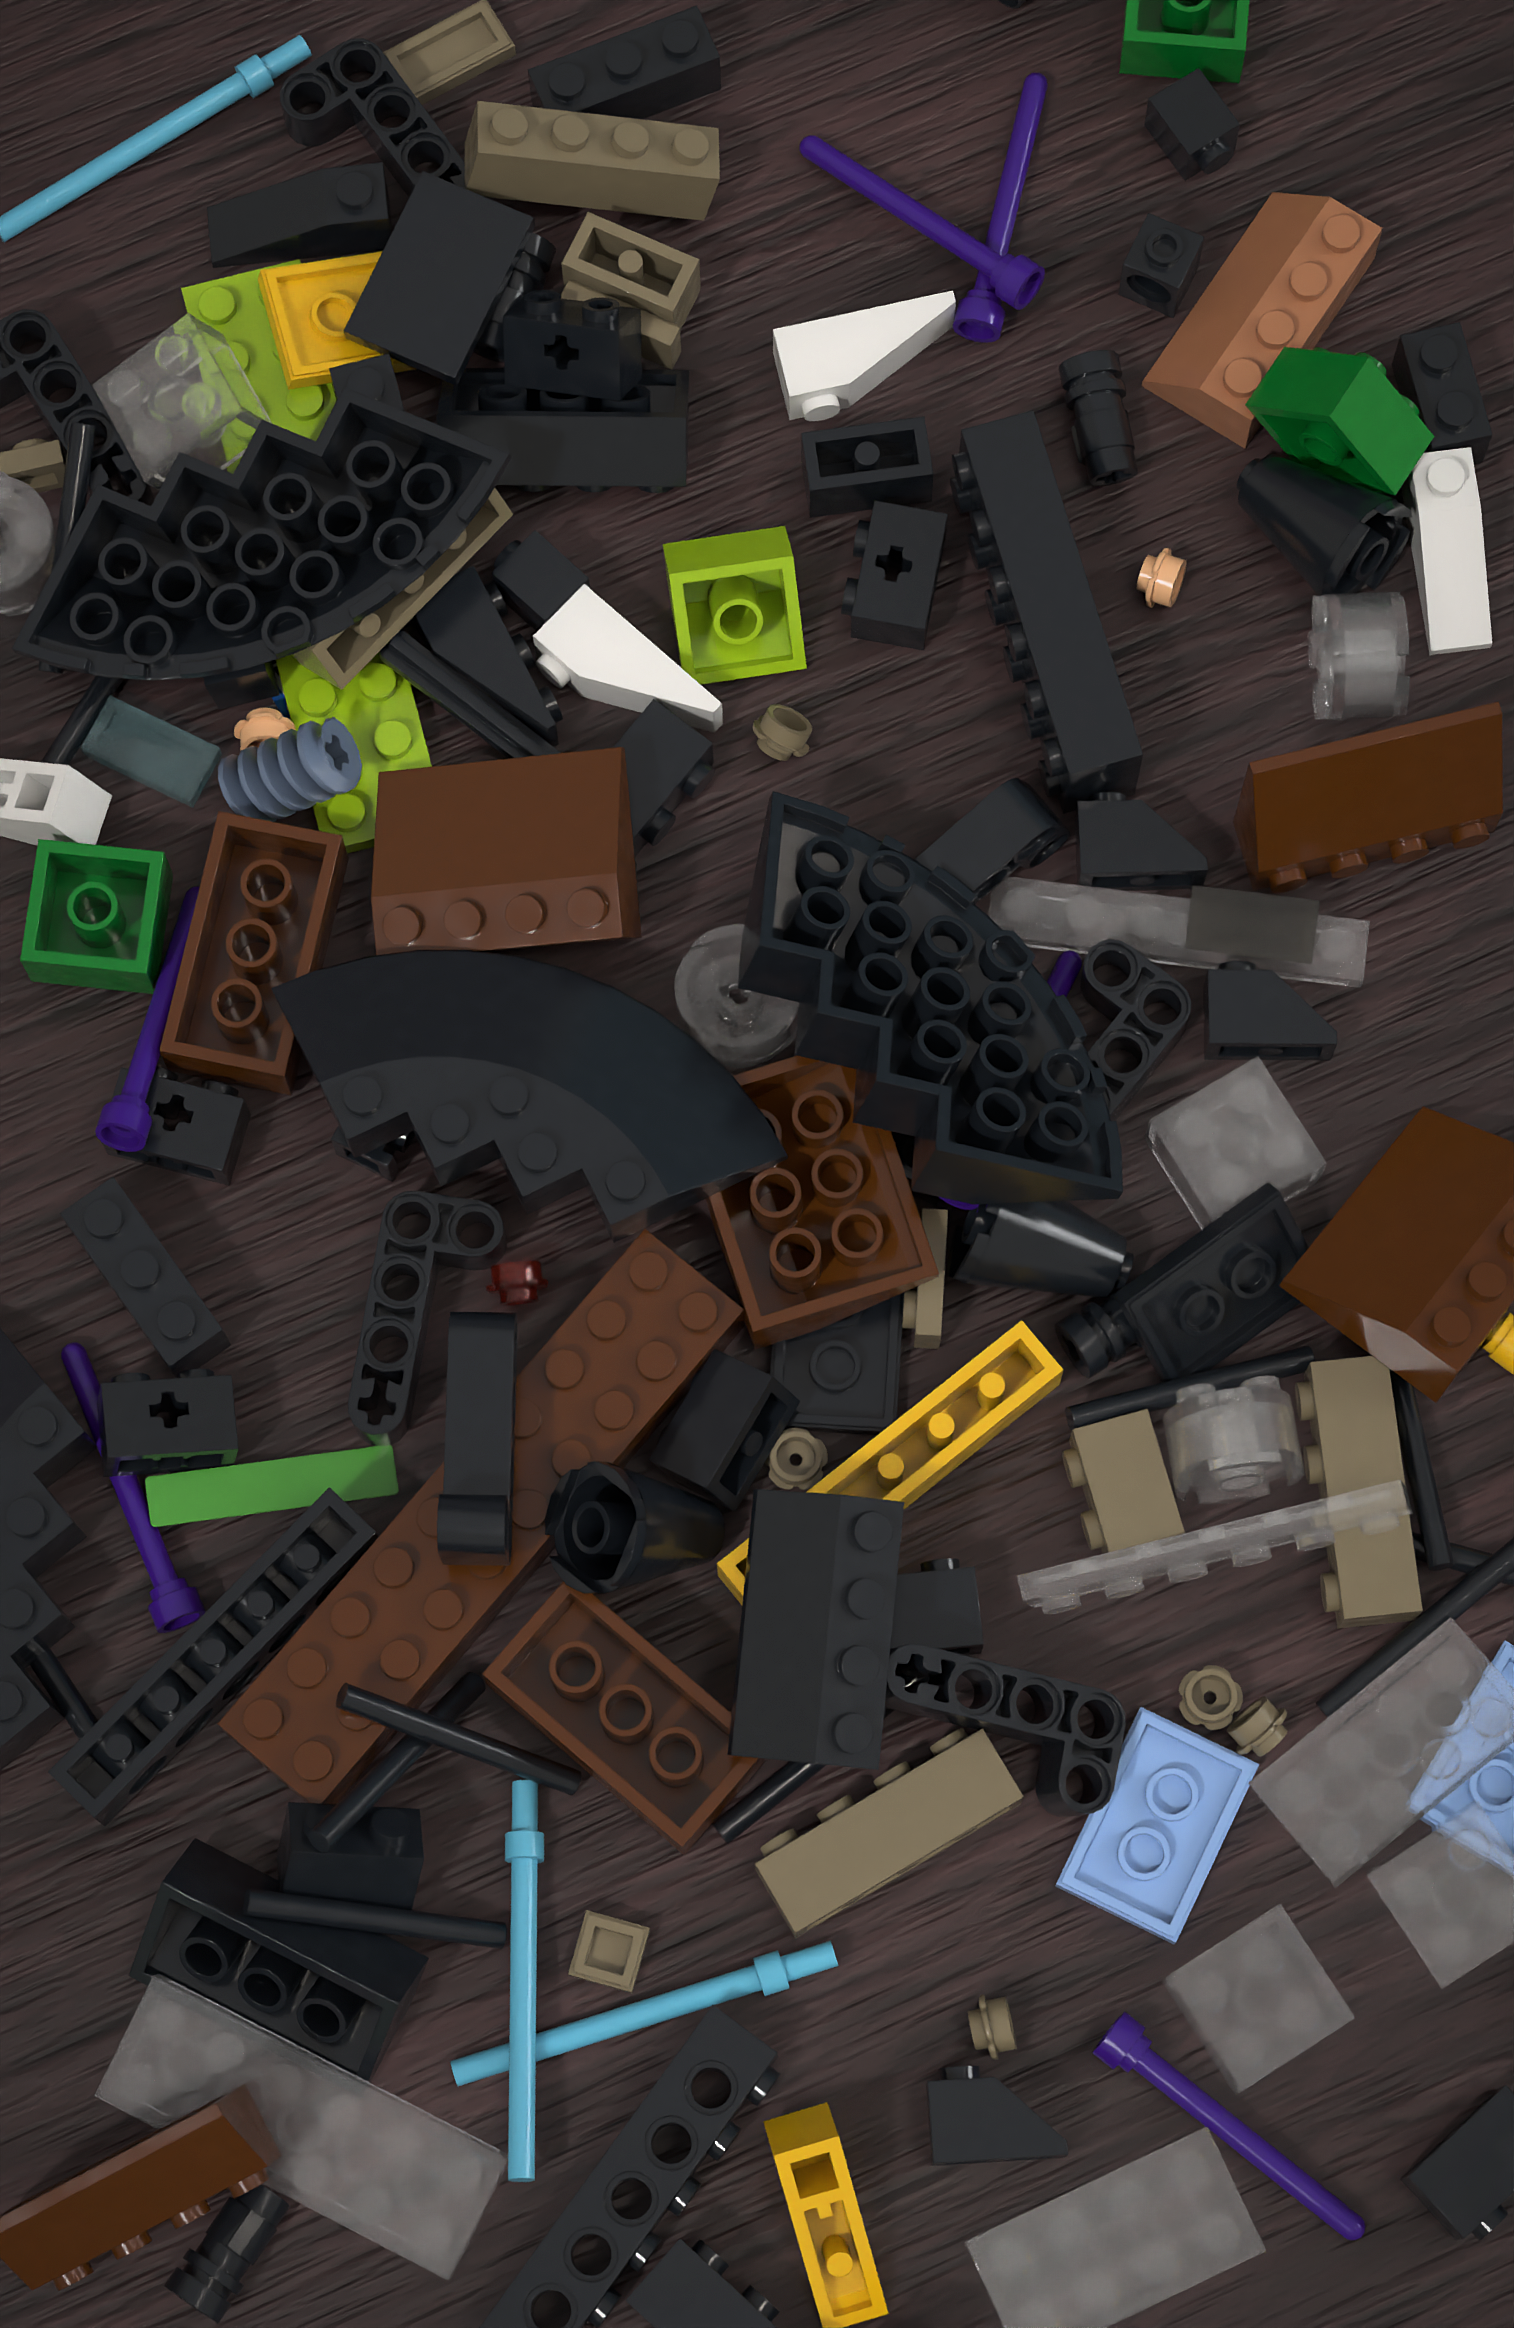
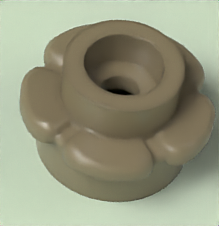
(782, 732)
(813, 1456)
(1214, 1680)
(1258, 1727)
(992, 2026)

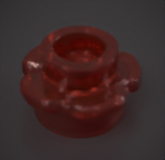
(517, 1282)

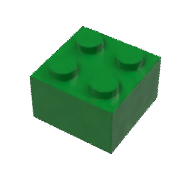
(1185, 35)
(1341, 417)
(96, 916)

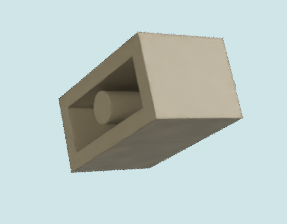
(633, 269)
(1122, 1483)

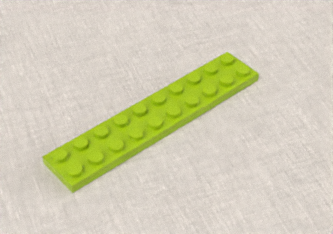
(378, 701)

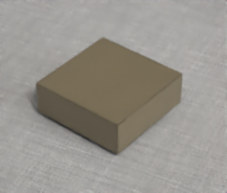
(609, 1951)

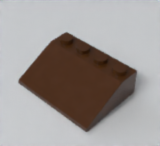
(1372, 799)
(505, 854)
(827, 1223)
(1420, 1252)

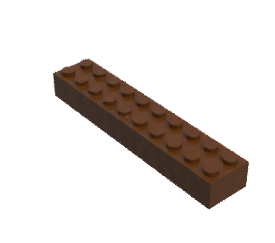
(409, 1618)

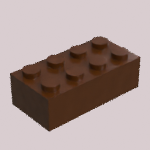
(254, 925)
(623, 1714)

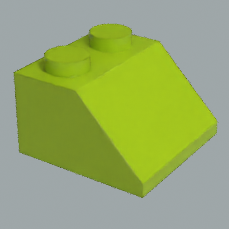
(735, 605)

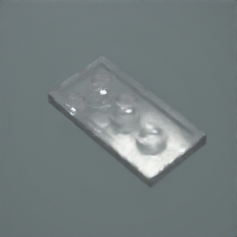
(1390, 1753)
(1119, 2241)

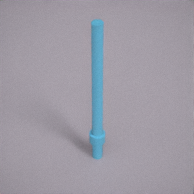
(251, 77)
(524, 1851)
(768, 1974)

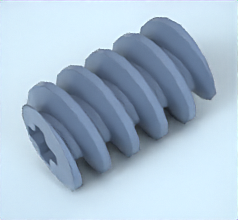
(291, 771)

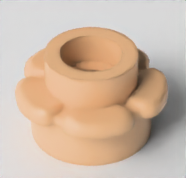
(1161, 578)
(260, 726)

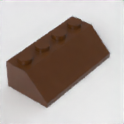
(137, 2189)

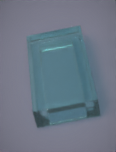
(151, 751)

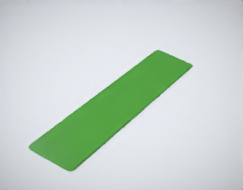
(270, 1485)

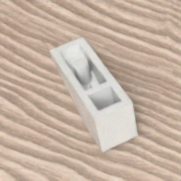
(845, 356)
(1449, 551)
(616, 664)
(49, 803)

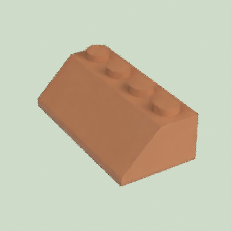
(1268, 295)

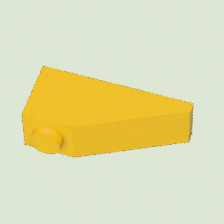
(826, 2216)

